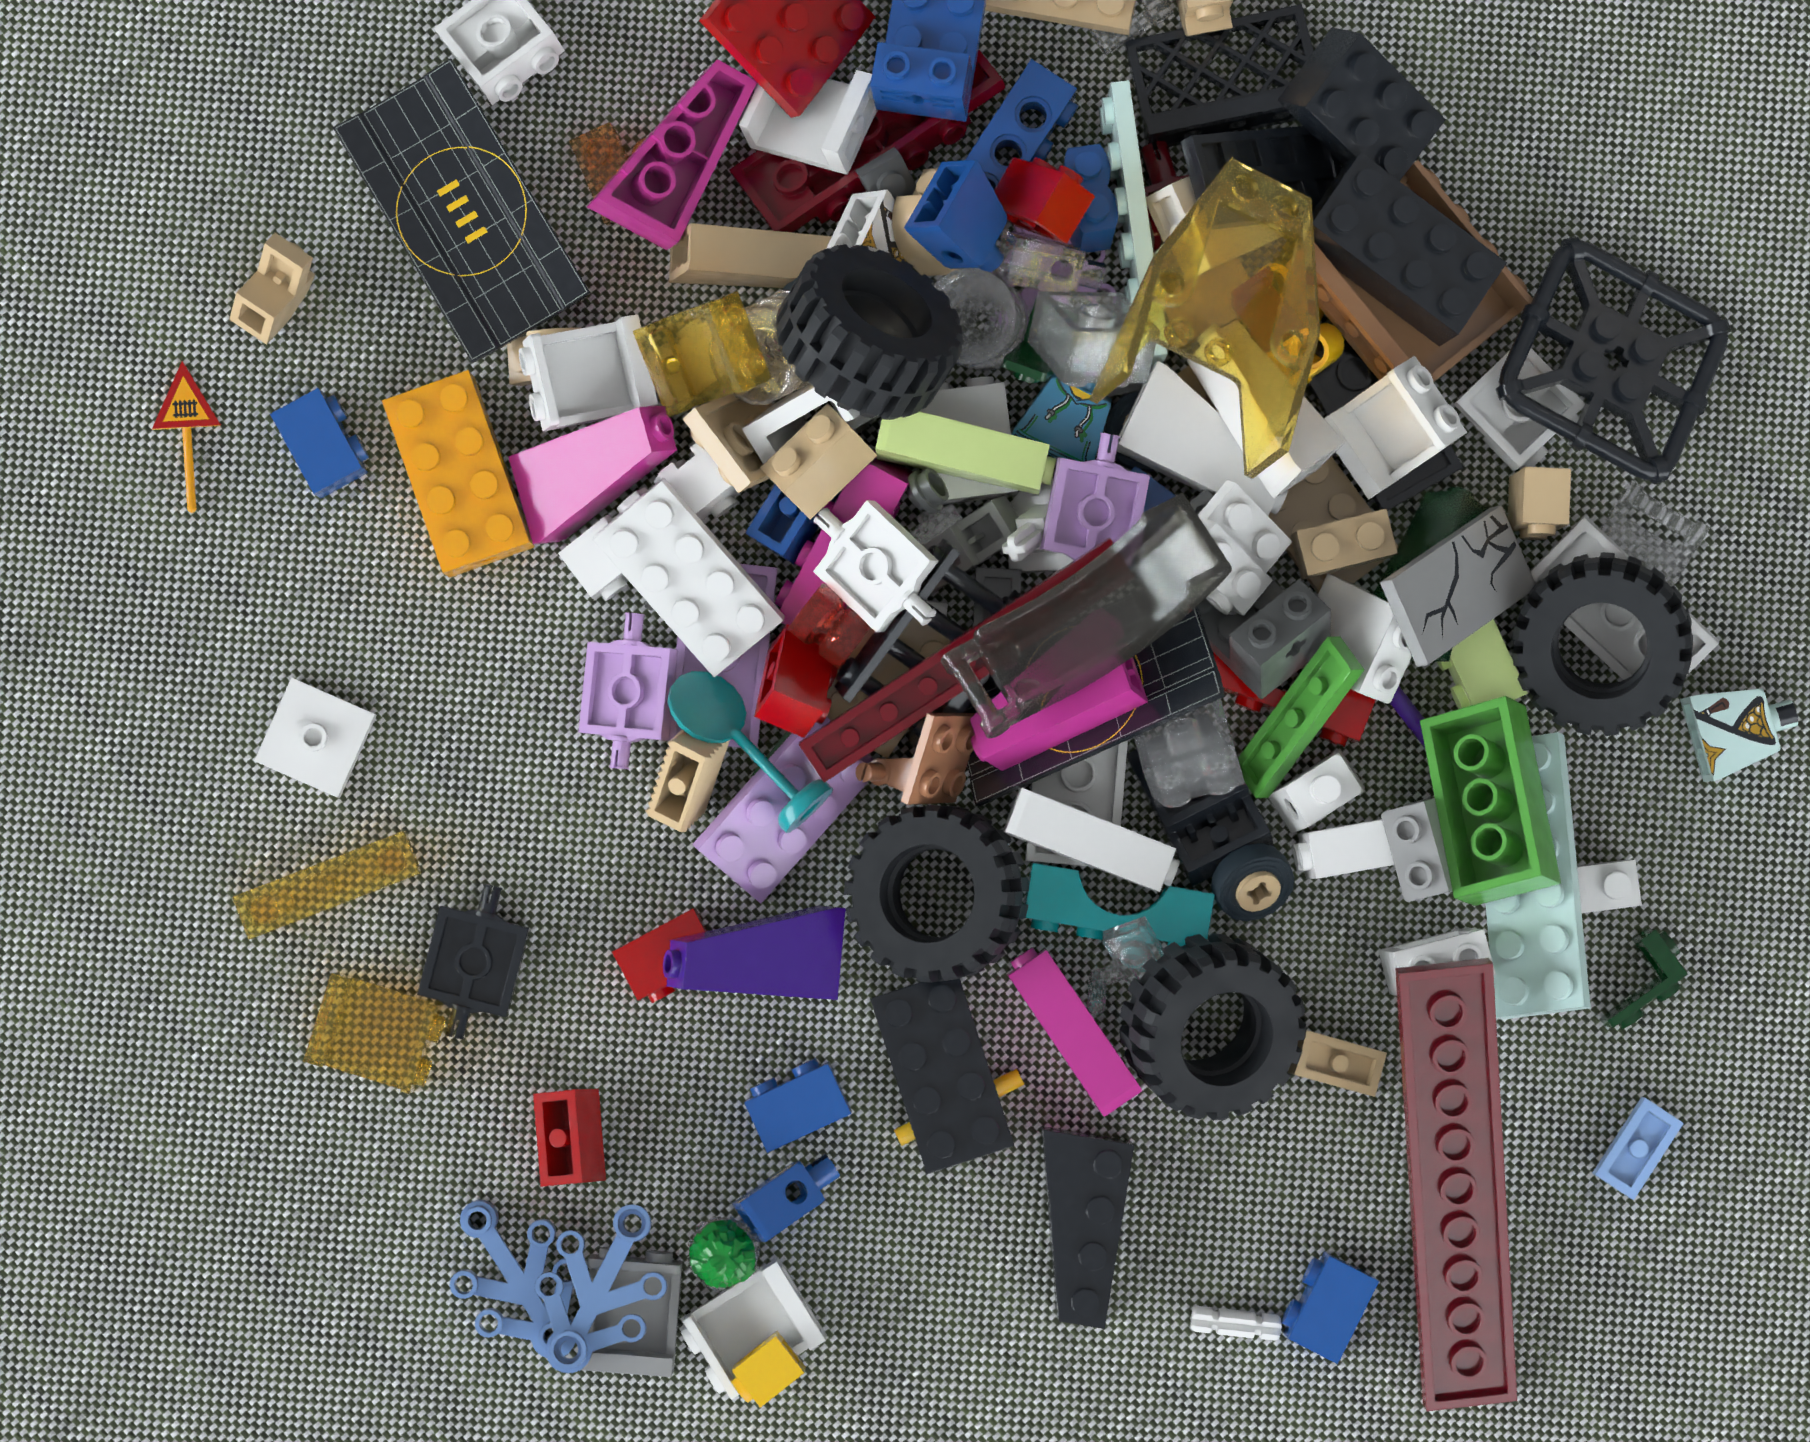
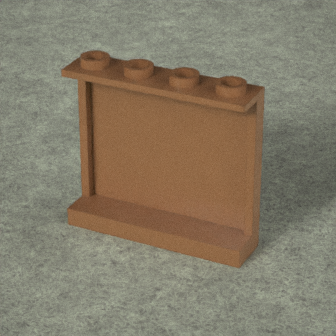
(1388, 340)

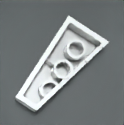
(696, 483)

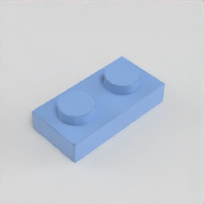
(1637, 1148)

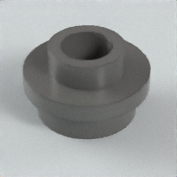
(927, 490)

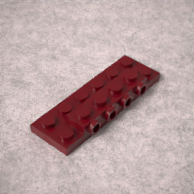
(795, 192)

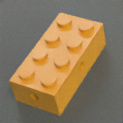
(458, 473)

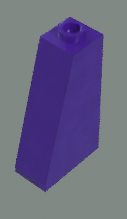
(767, 956)

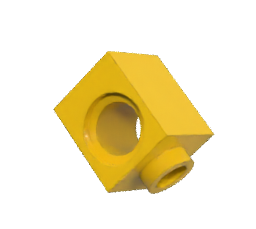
(767, 1370)

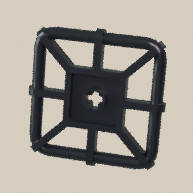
(1586, 368)

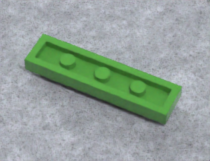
(1299, 716)

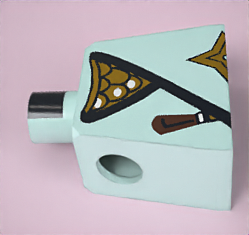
(1734, 729)

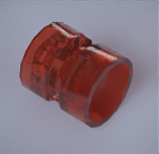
(829, 626)

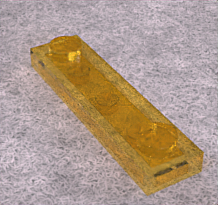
(327, 885)

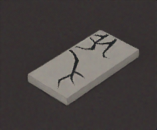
(1458, 585)

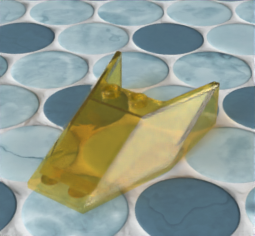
(1238, 298)

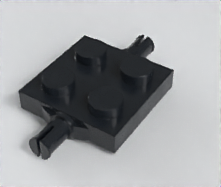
(473, 961)

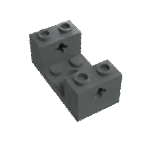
(1274, 634)

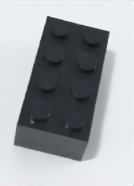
(1403, 250)

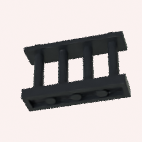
(856, 673)

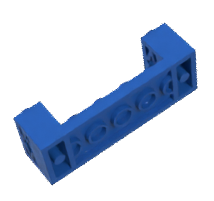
(928, 58)

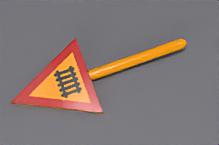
(186, 409)

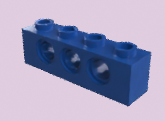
(1036, 90)

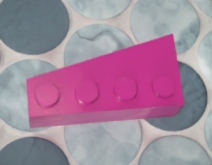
(670, 171)
(876, 482)

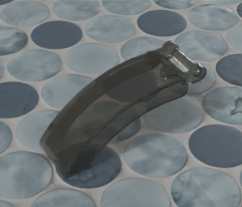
(1092, 617)

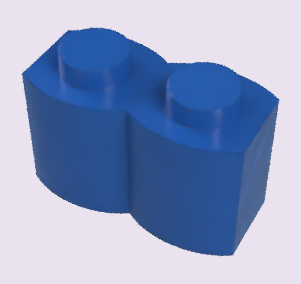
(1100, 221)

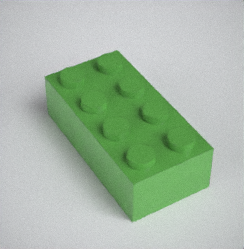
(1490, 801)

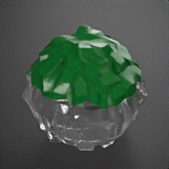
(723, 1252)

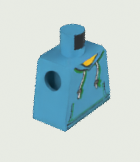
(1065, 420)

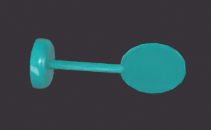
(716, 713)

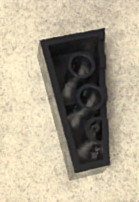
(1085, 1214)

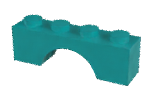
(1059, 898)

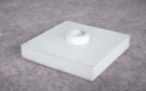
(315, 737)

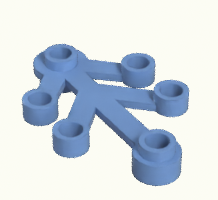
(519, 1285)
(596, 1295)

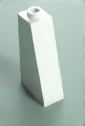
(1187, 439)
(1311, 443)
(1091, 840)

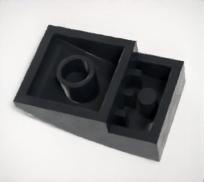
(1207, 826)

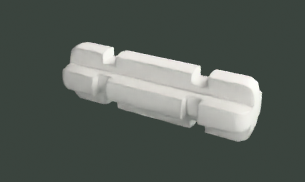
(1236, 1323)

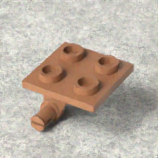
(938, 763)

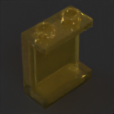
(702, 354)
(375, 1032)

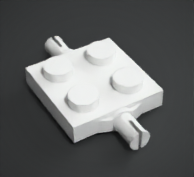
(875, 566)

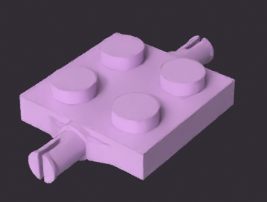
(1092, 501)
(627, 691)

